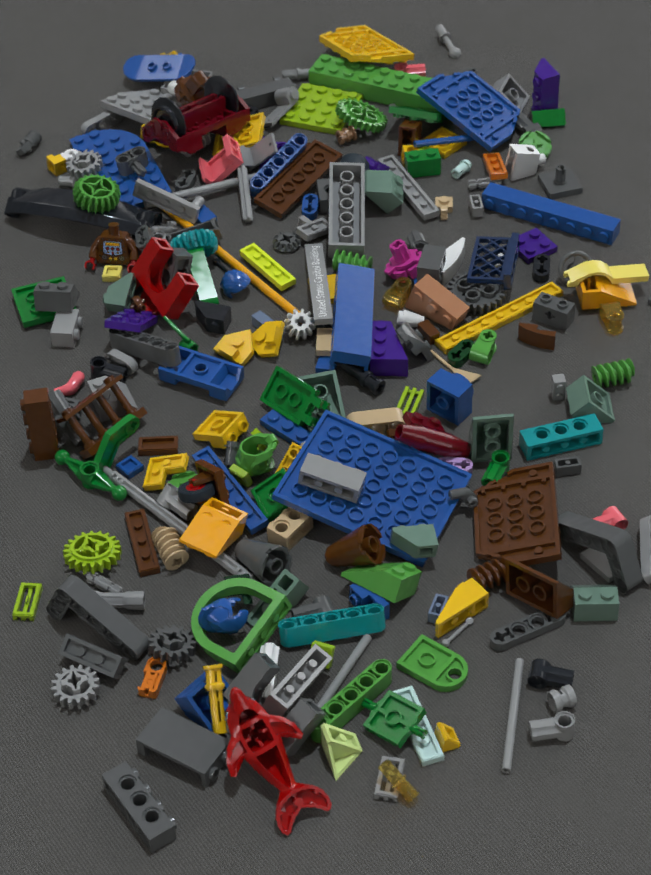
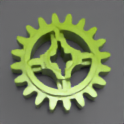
(92, 552)

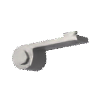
(285, 100)
(259, 152)

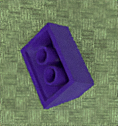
(546, 87)

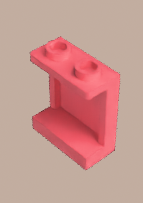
(222, 163)

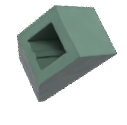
(416, 540)

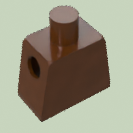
(408, 132)

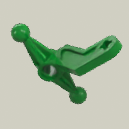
(92, 472)

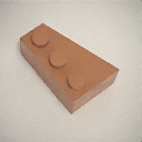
(436, 303)

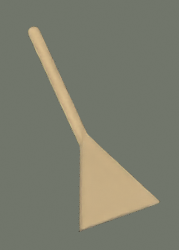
(469, 375)

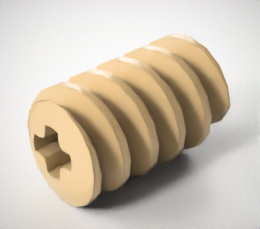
(169, 548)

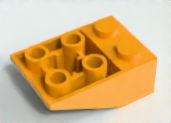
(599, 290)
(214, 528)

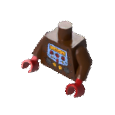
(113, 248)

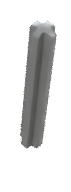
(244, 194)

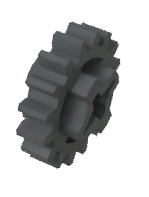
(172, 644)

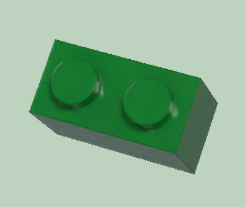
(423, 162)

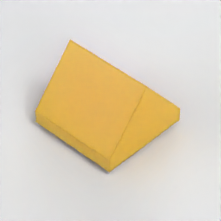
(446, 737)

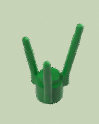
(185, 342)

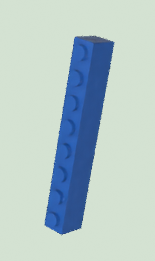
(551, 213)

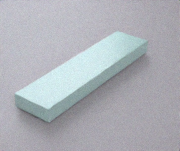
(427, 749)

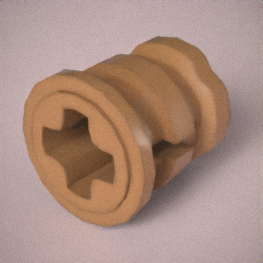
(346, 135)

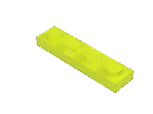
(267, 266)

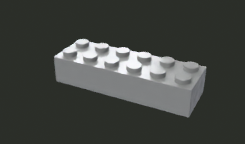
(346, 208)

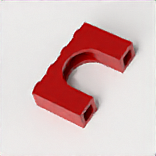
(148, 273)

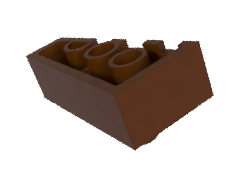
(40, 422)

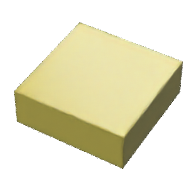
(112, 273)

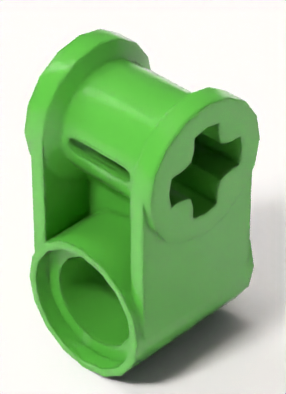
(484, 347)

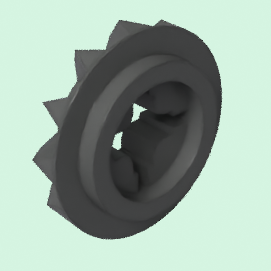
(282, 245)

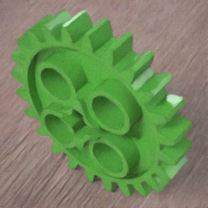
(361, 115)

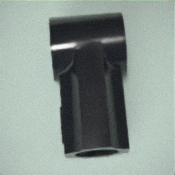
(100, 367)
(544, 674)

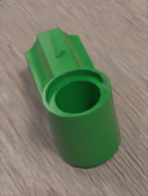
(497, 468)

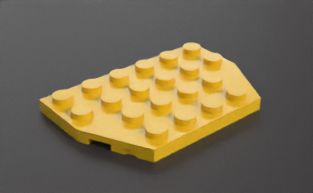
(365, 45)

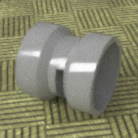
(562, 698)

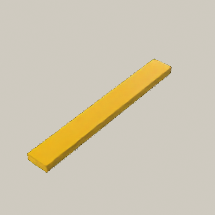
(496, 318)

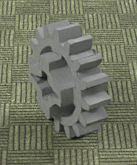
(84, 164)
(64, 686)

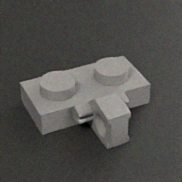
(311, 229)

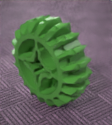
(96, 193)

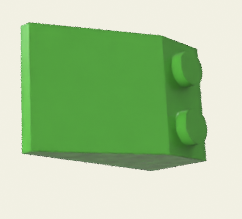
(387, 580)

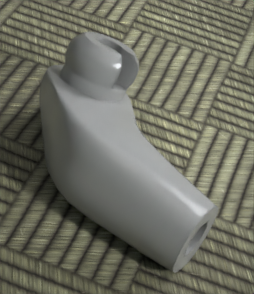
(170, 228)

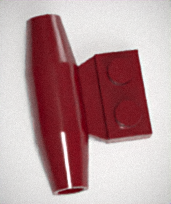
(429, 436)

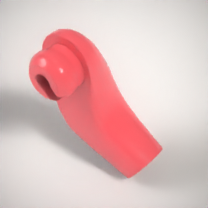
(73, 384)

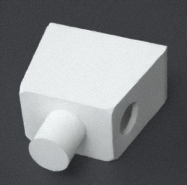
(523, 161)

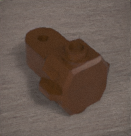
(190, 88)

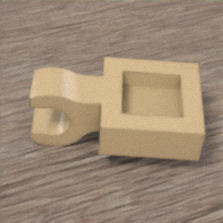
(445, 205)

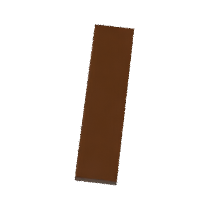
(142, 543)

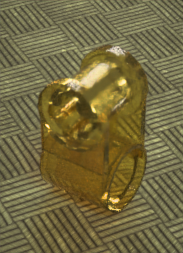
(398, 293)
(612, 317)

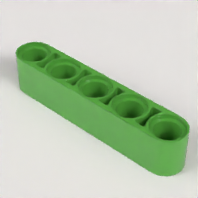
(348, 701)

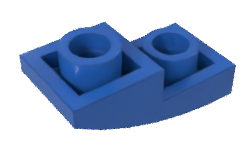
(362, 596)

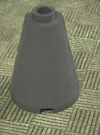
(263, 559)

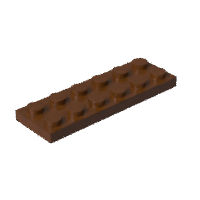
(297, 178)

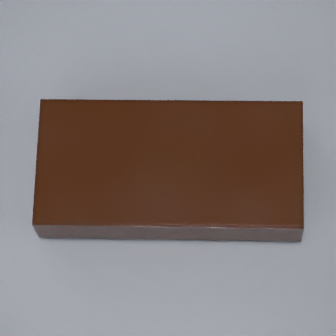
(158, 445)

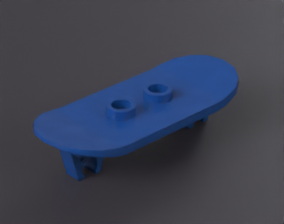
(158, 67)

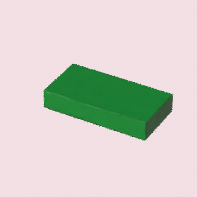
(550, 117)

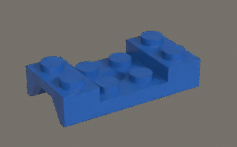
(218, 375)

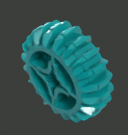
(197, 239)

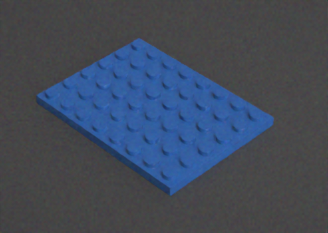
(398, 488)

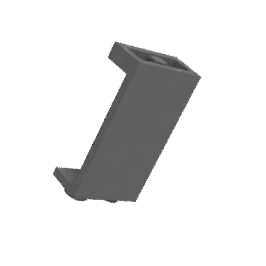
(184, 744)

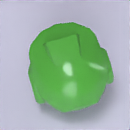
(254, 460)

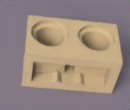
(289, 528)

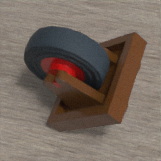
(206, 484)

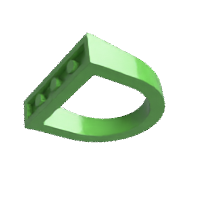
(259, 634)

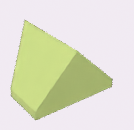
(339, 747)

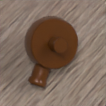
(137, 304)

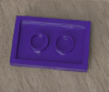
(131, 320)

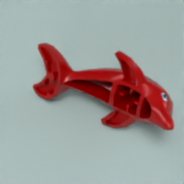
(259, 741)

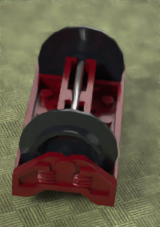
(183, 127)

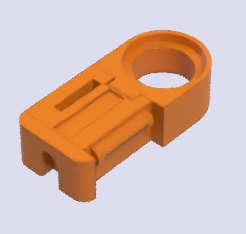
(152, 679)

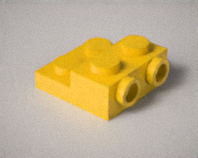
(221, 427)

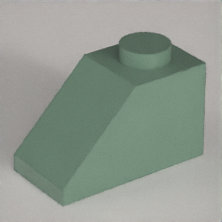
(119, 293)

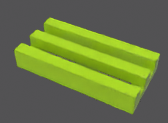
(412, 393)
(25, 614)

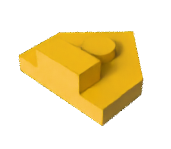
(268, 338)
(236, 347)

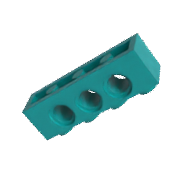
(560, 436)

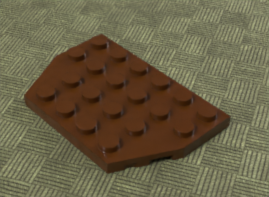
(519, 516)

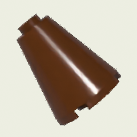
(357, 548)

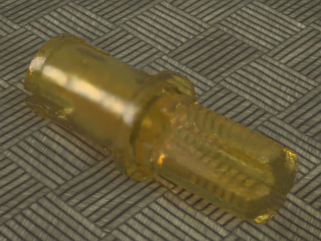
(398, 780)

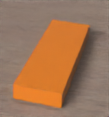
(495, 166)

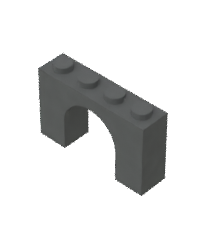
(253, 681)

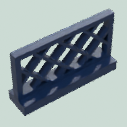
(508, 260)

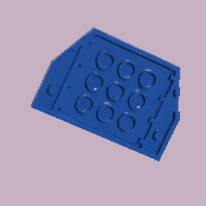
(472, 107)

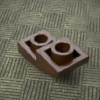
(531, 335)

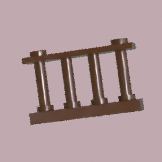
(91, 446)

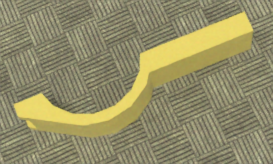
(616, 274)

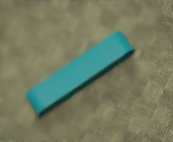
(332, 625)

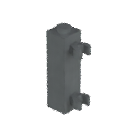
(263, 95)

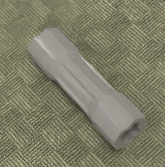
(129, 600)

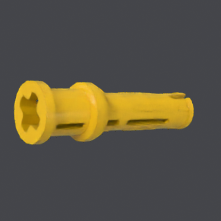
(214, 686)

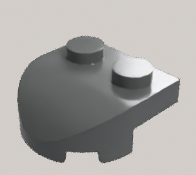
(413, 340)

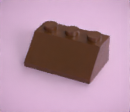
(537, 589)

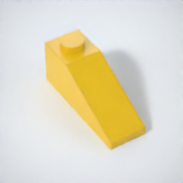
(465, 601)

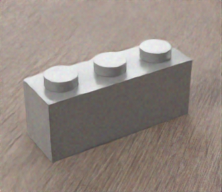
(332, 477)

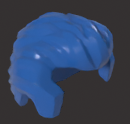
(234, 282)

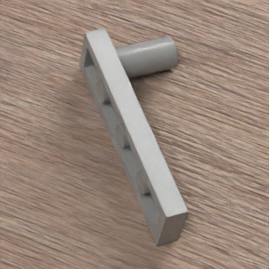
(169, 202)

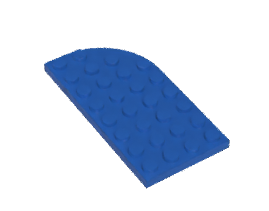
(111, 144)

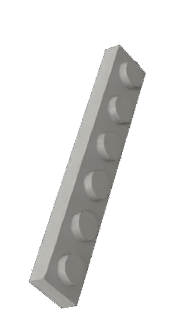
(411, 190)

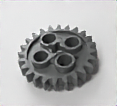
(477, 295)

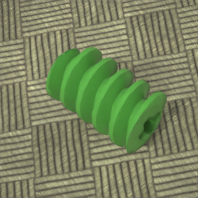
(342, 258)
(613, 372)

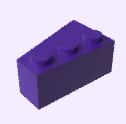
(386, 351)

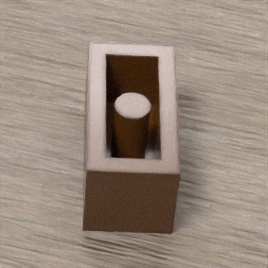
(428, 331)

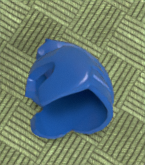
(219, 617)

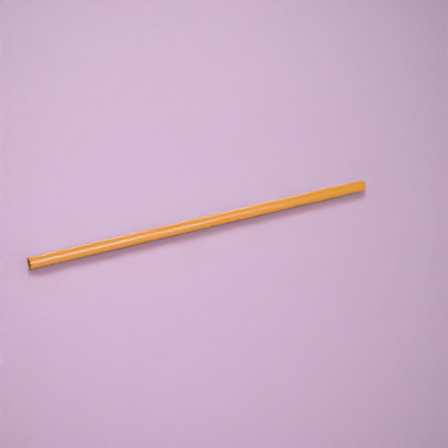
(235, 264)

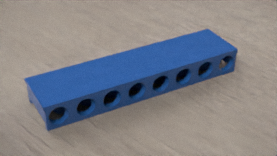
(352, 316)

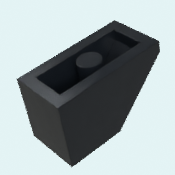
(213, 316)

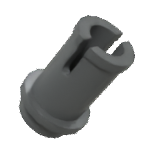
(231, 451)

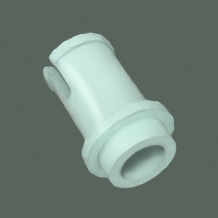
(464, 166)

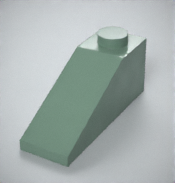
(285, 584)

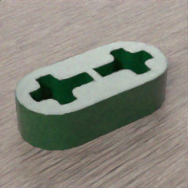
(462, 351)

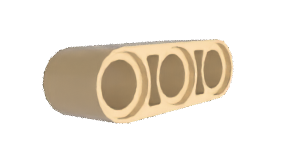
(378, 419)

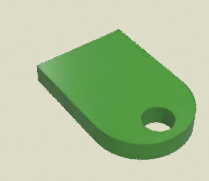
(433, 665)

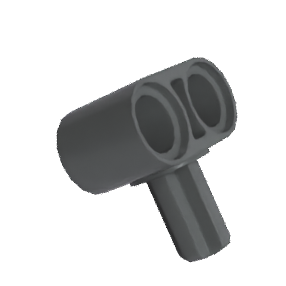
(132, 162)

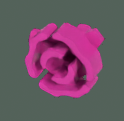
(403, 262)

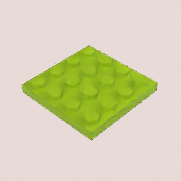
(317, 109)

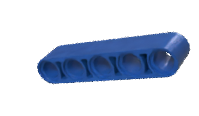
(281, 158)

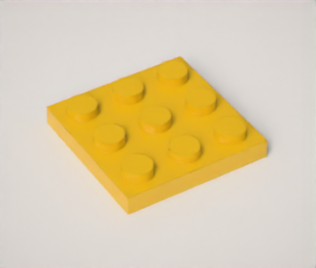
(248, 135)

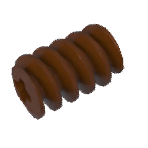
(489, 572)

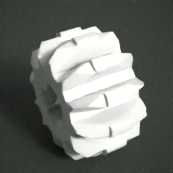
(292, 322)

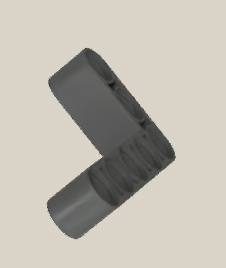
(606, 539)
(99, 614)

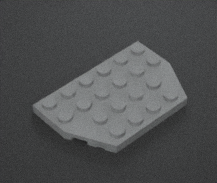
(135, 104)

